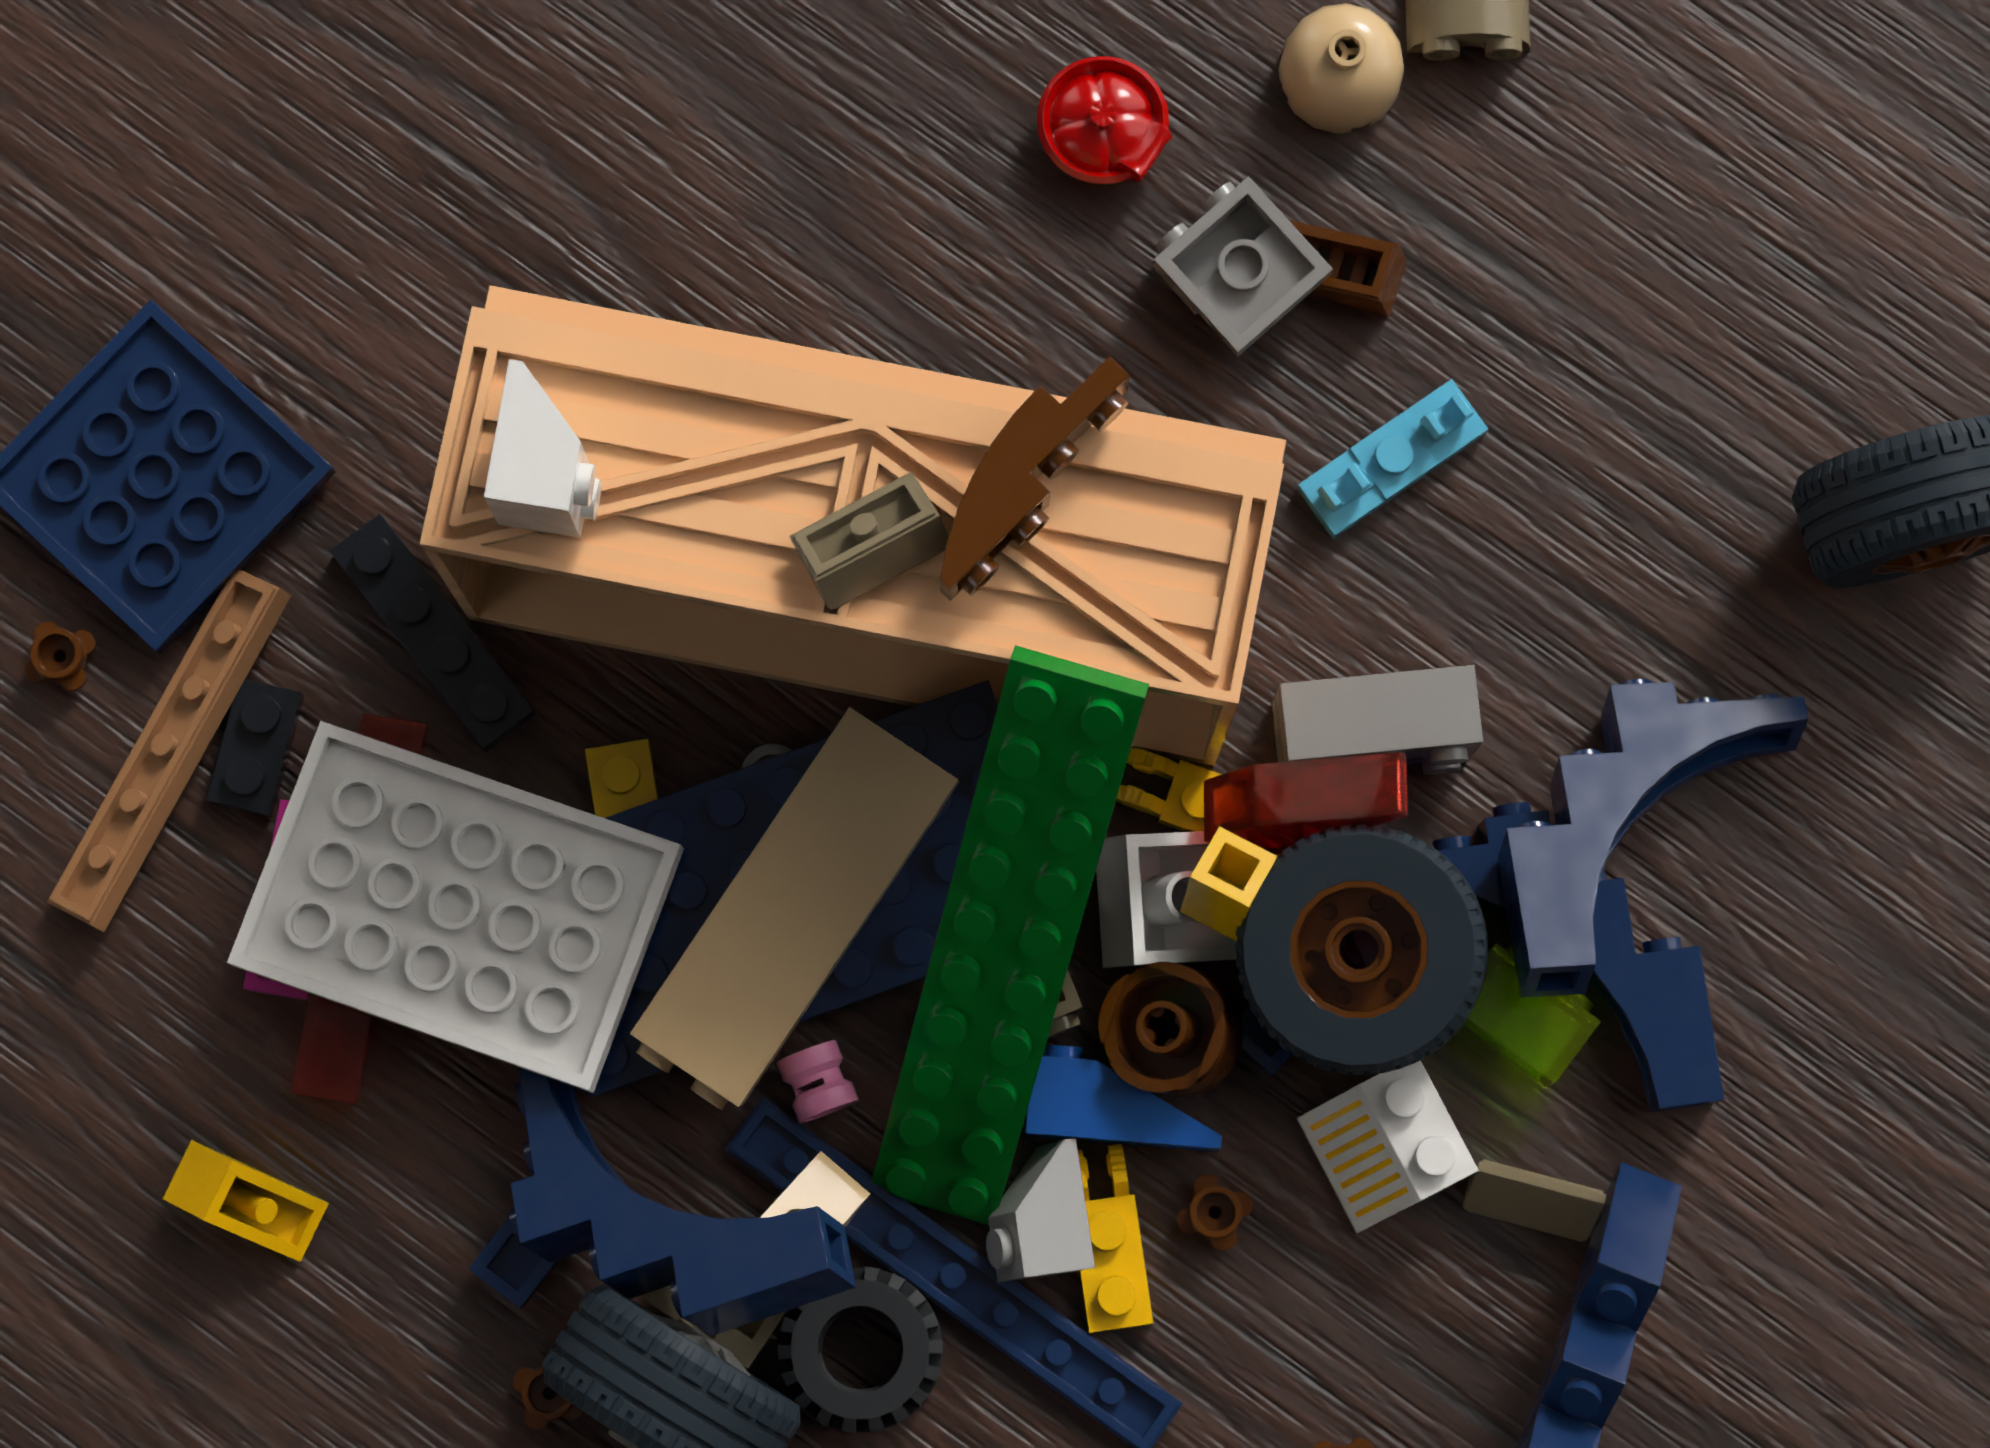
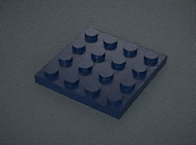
(157, 476)

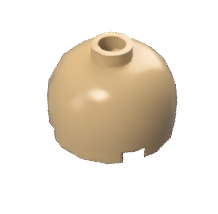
(1336, 91)

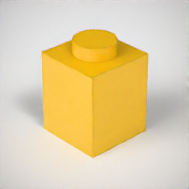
(1226, 882)

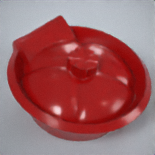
(1103, 120)

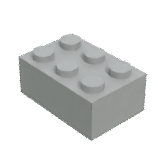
(1416, 712)

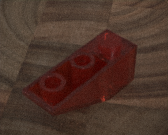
(1293, 799)

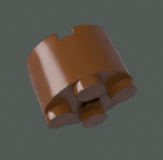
(1152, 1060)

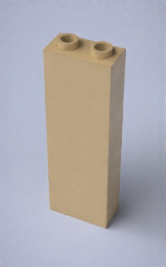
(792, 910)

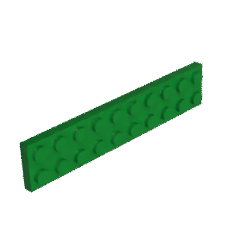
(1008, 931)

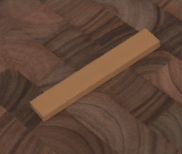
(168, 749)

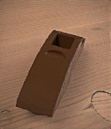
(1004, 494)

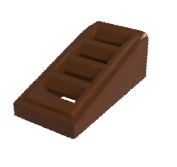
(1367, 251)

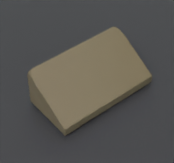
(871, 541)
(1533, 1200)

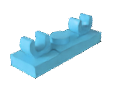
(1392, 458)

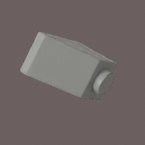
(1042, 1218)

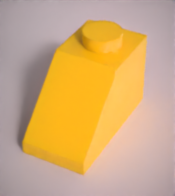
(245, 1201)

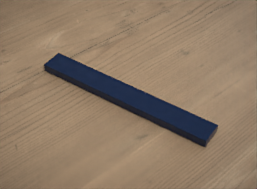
(968, 1287)

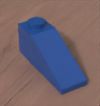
(1095, 1105)

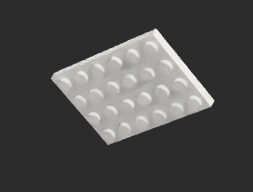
(456, 906)

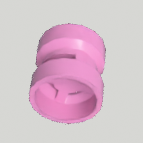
(810, 1068)

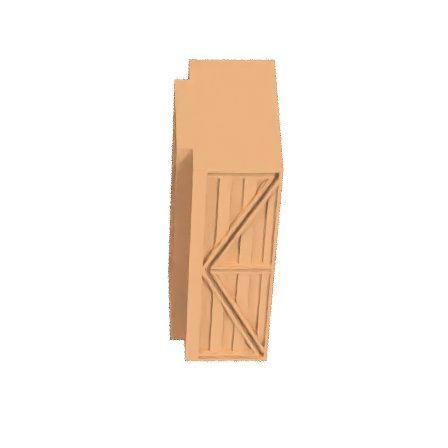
(739, 440)

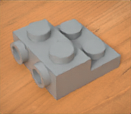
(1240, 264)

